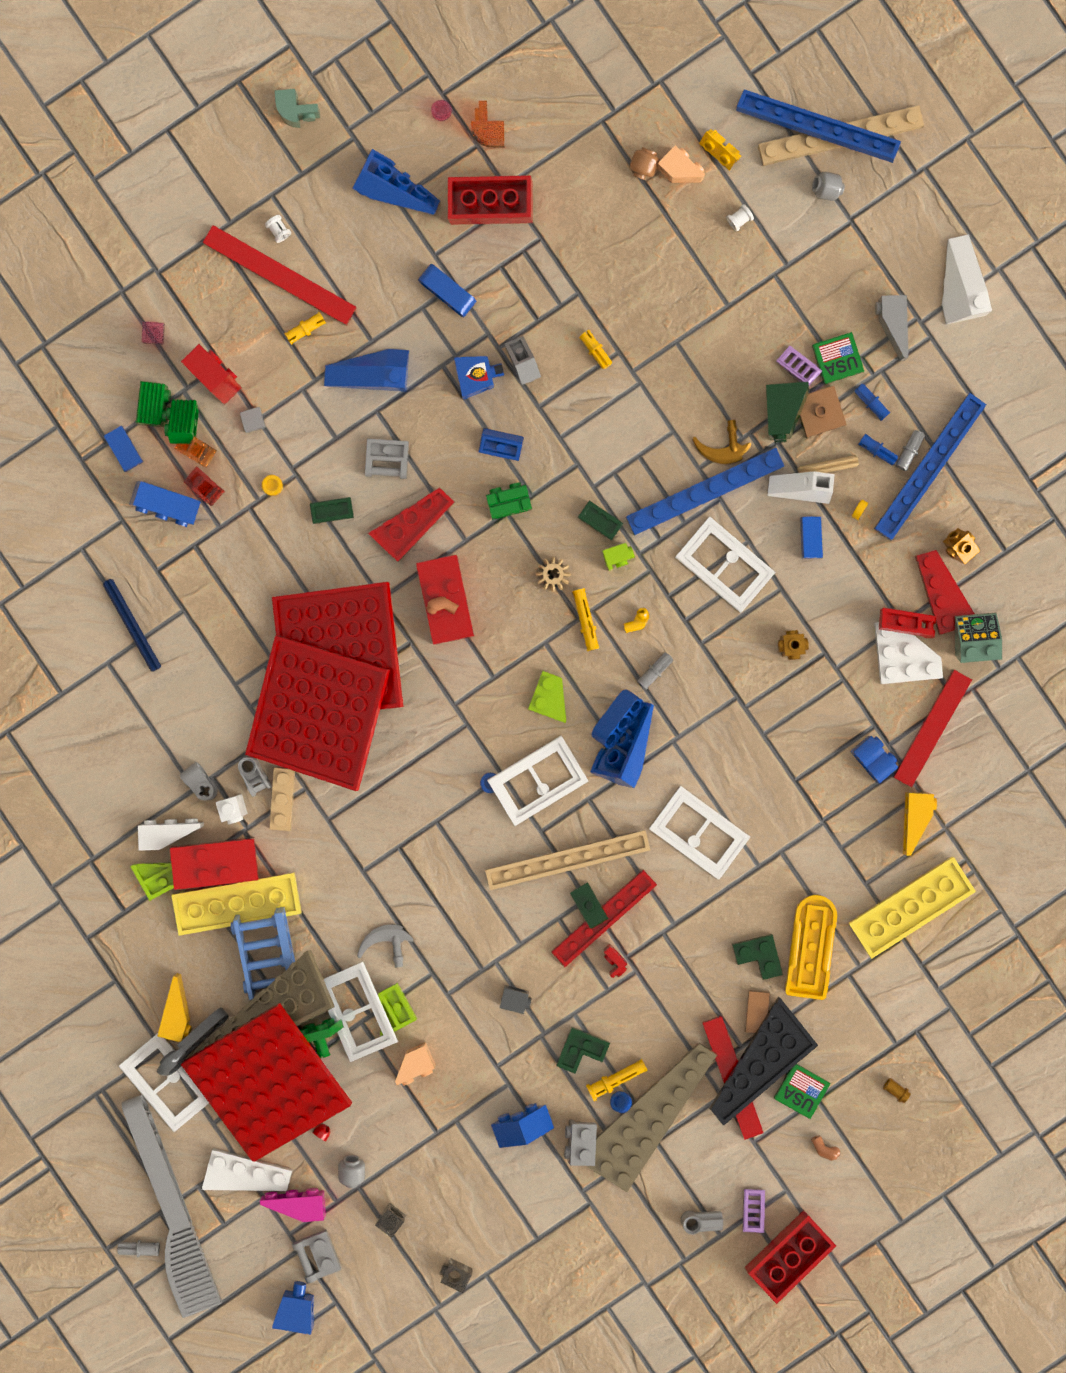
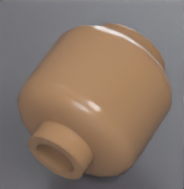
(644, 163)

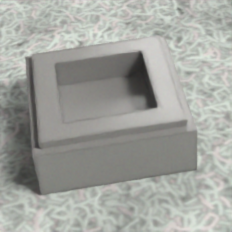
(252, 420)

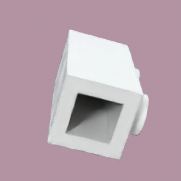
(231, 809)

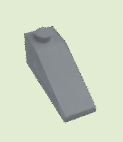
(893, 319)

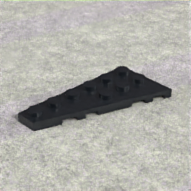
(770, 1054)

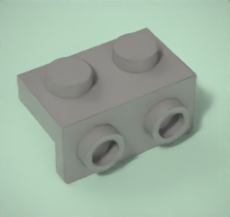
(581, 1143)

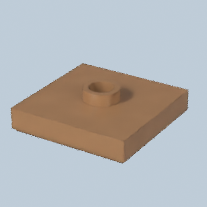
(822, 412)

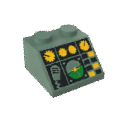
(978, 638)

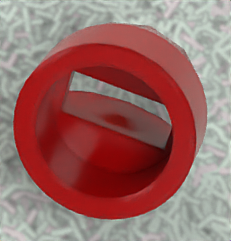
(322, 1131)

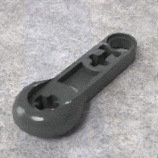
(172, 1061)

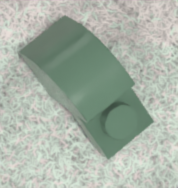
(291, 111)

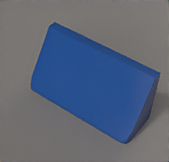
(501, 444)
(811, 537)

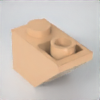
(679, 168)
(415, 1063)

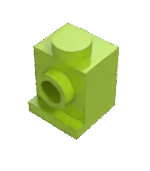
(617, 556)

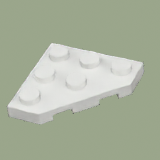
(905, 658)

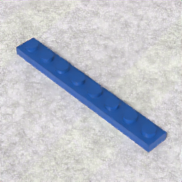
(818, 126)
(930, 466)
(705, 491)

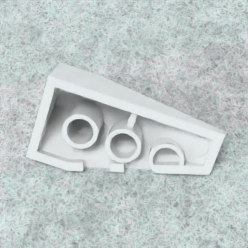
(964, 286)

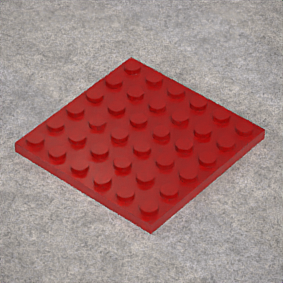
(346, 622)
(317, 712)
(266, 1083)

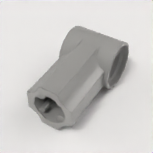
(704, 1221)

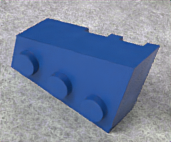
(164, 503)

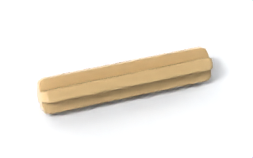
(831, 465)

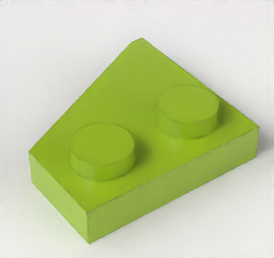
(549, 697)
(154, 878)
(396, 1007)

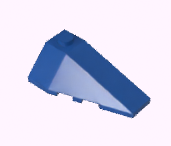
(385, 183)
(374, 371)
(625, 760)

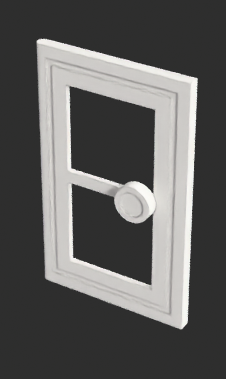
(738, 550)
(547, 798)
(688, 849)
(355, 1052)
(150, 1095)

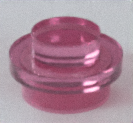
(441, 110)

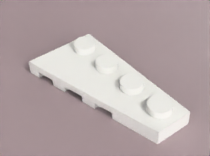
(239, 1172)

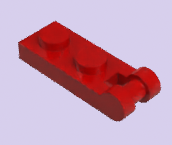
(907, 622)

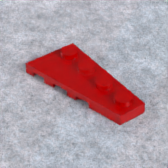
(409, 526)
(942, 591)

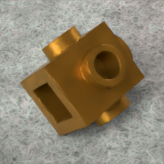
(961, 545)
(785, 641)

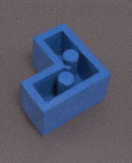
(522, 1126)

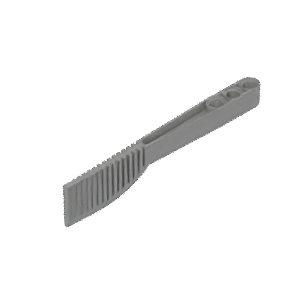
(184, 1258)

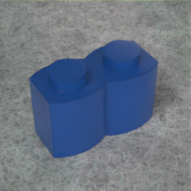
(874, 758)

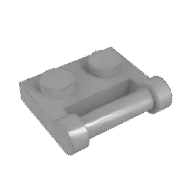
(386, 451)
(323, 1253)

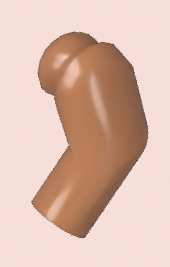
(441, 603)
(824, 1151)

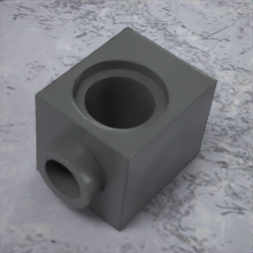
(515, 999)

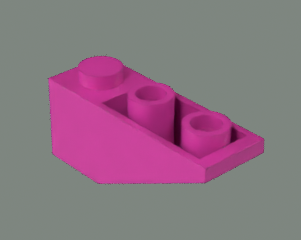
(301, 1206)

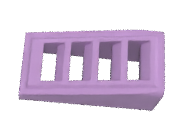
(803, 360)
(749, 1228)

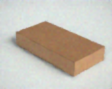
(756, 1010)

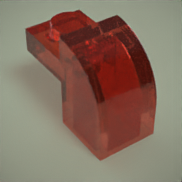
(204, 486)

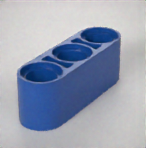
(447, 290)
(617, 718)

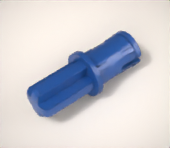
(871, 401)
(877, 449)

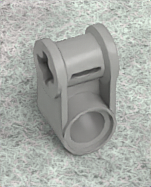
(253, 777)
(197, 779)

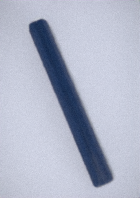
(131, 625)

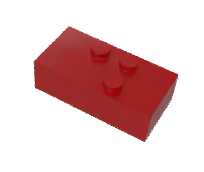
(490, 200)
(208, 370)
(444, 579)
(214, 863)
(790, 1257)

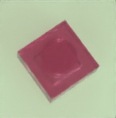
(153, 333)

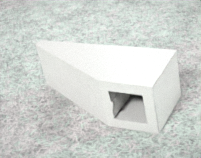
(802, 486)
(158, 836)

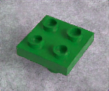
(319, 1032)

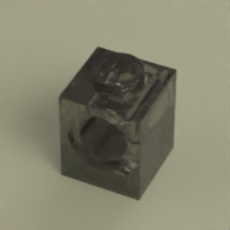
(390, 1220)
(456, 1283)

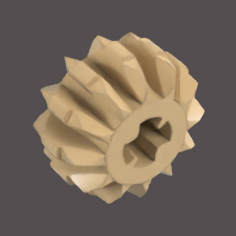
(555, 581)

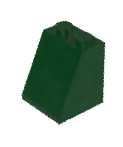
(784, 408)

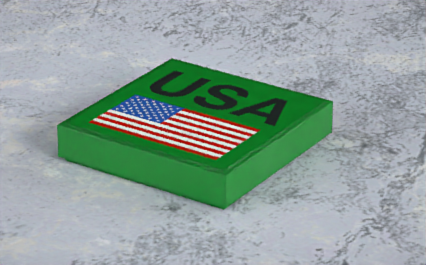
(838, 358)
(802, 1090)

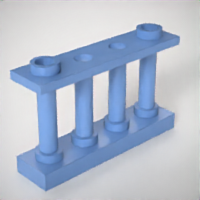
(281, 940)

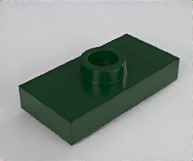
(331, 510)
(600, 520)
(589, 905)

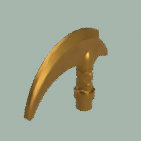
(727, 455)

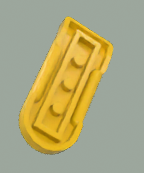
(811, 948)

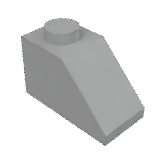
(522, 360)

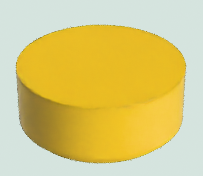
(272, 485)
(859, 509)

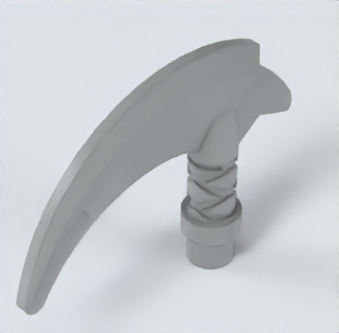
(389, 933)

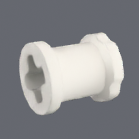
(740, 217)
(278, 228)

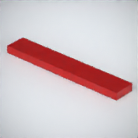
(932, 728)
(614, 908)
(726, 1061)

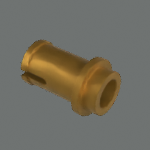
(896, 1090)

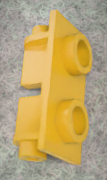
(713, 143)

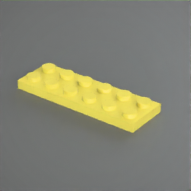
(218, 905)
(911, 907)

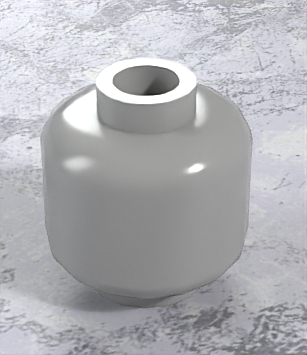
(828, 186)
(351, 1171)

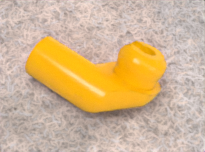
(639, 621)

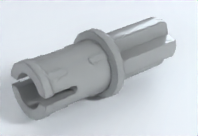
(910, 450)
(655, 670)
(138, 1249)

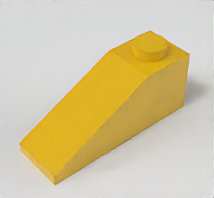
(917, 816)
(176, 1014)

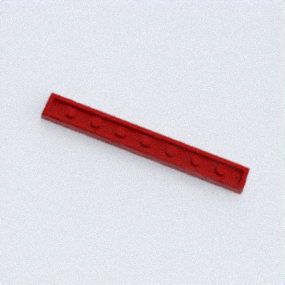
(279, 275)

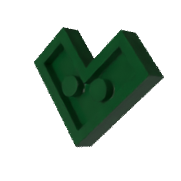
(762, 950)
(579, 1044)

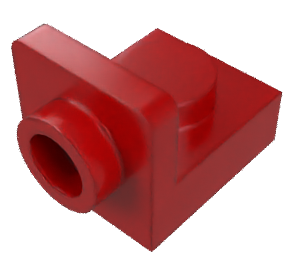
(614, 957)

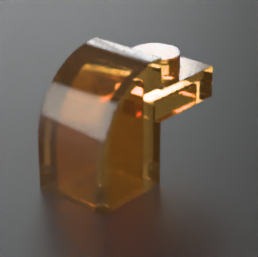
(487, 132)
(197, 451)

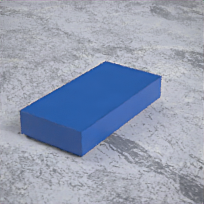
(123, 448)

